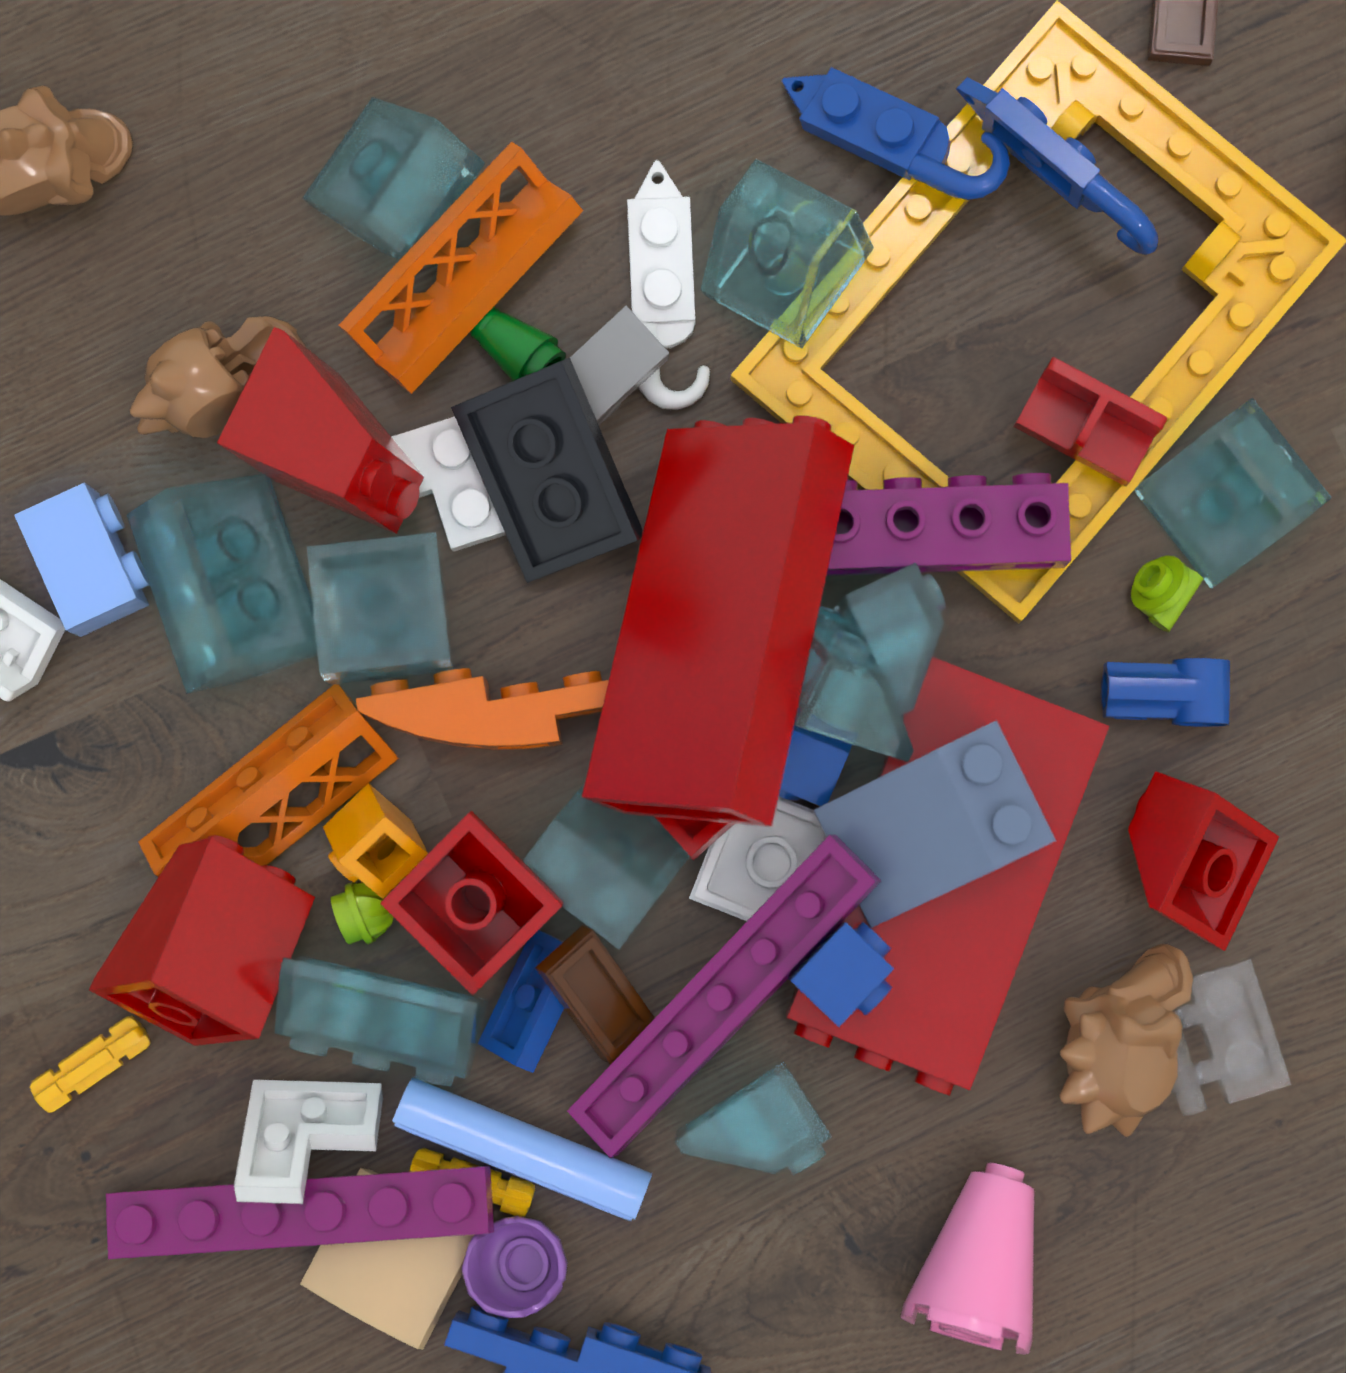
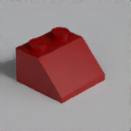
(472, 903)

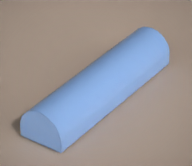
(522, 1149)

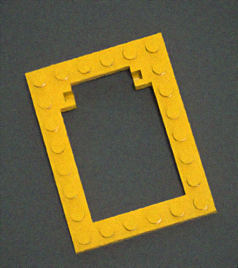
(1076, 79)

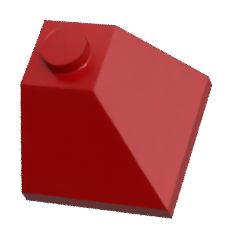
(1197, 856)

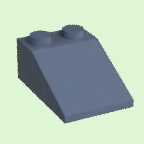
(939, 822)

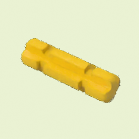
(90, 1064)
(512, 1194)

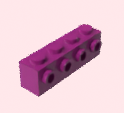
(953, 526)

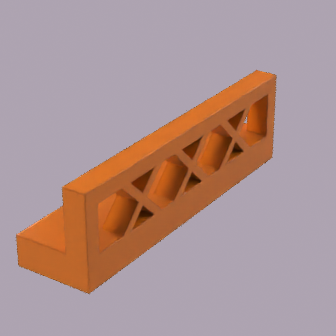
(468, 277)
(268, 775)

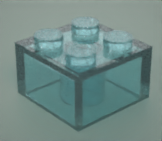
(380, 608)

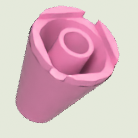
(982, 1264)

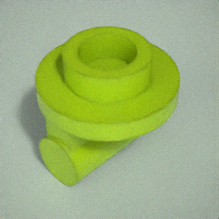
(1164, 590)

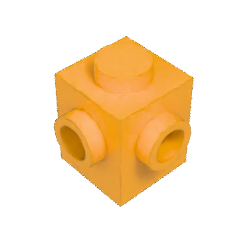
(374, 841)

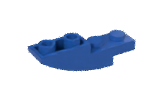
(547, 1351)

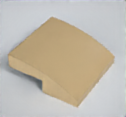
(390, 1282)

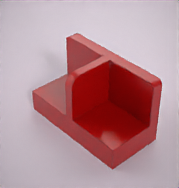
(1089, 421)

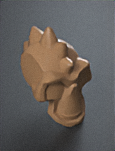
(56, 152)
(200, 377)
(1126, 1041)

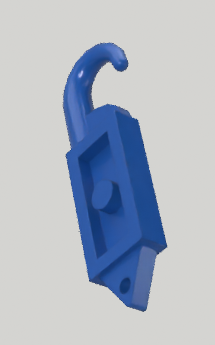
(889, 133)
(1058, 162)

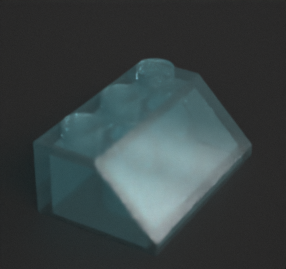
(225, 580)
(378, 1019)

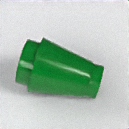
(516, 345)

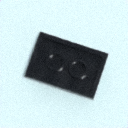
(548, 470)

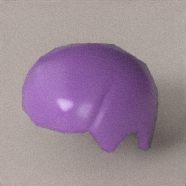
(515, 1267)

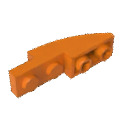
(462, 714)

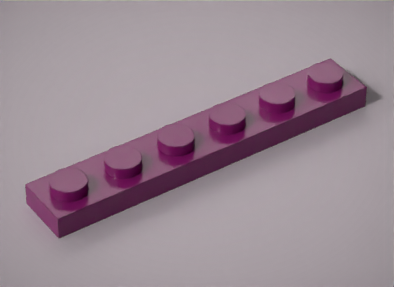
(724, 995)
(331, 1213)

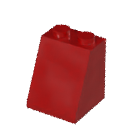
(319, 438)
(207, 945)

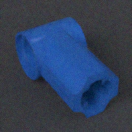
(1186, 691)

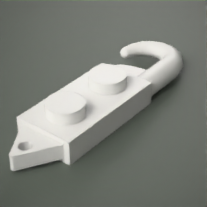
(663, 278)

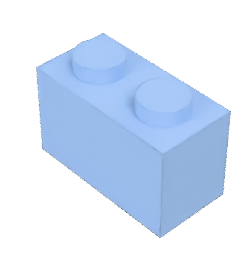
(84, 559)

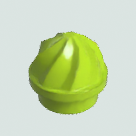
(360, 913)

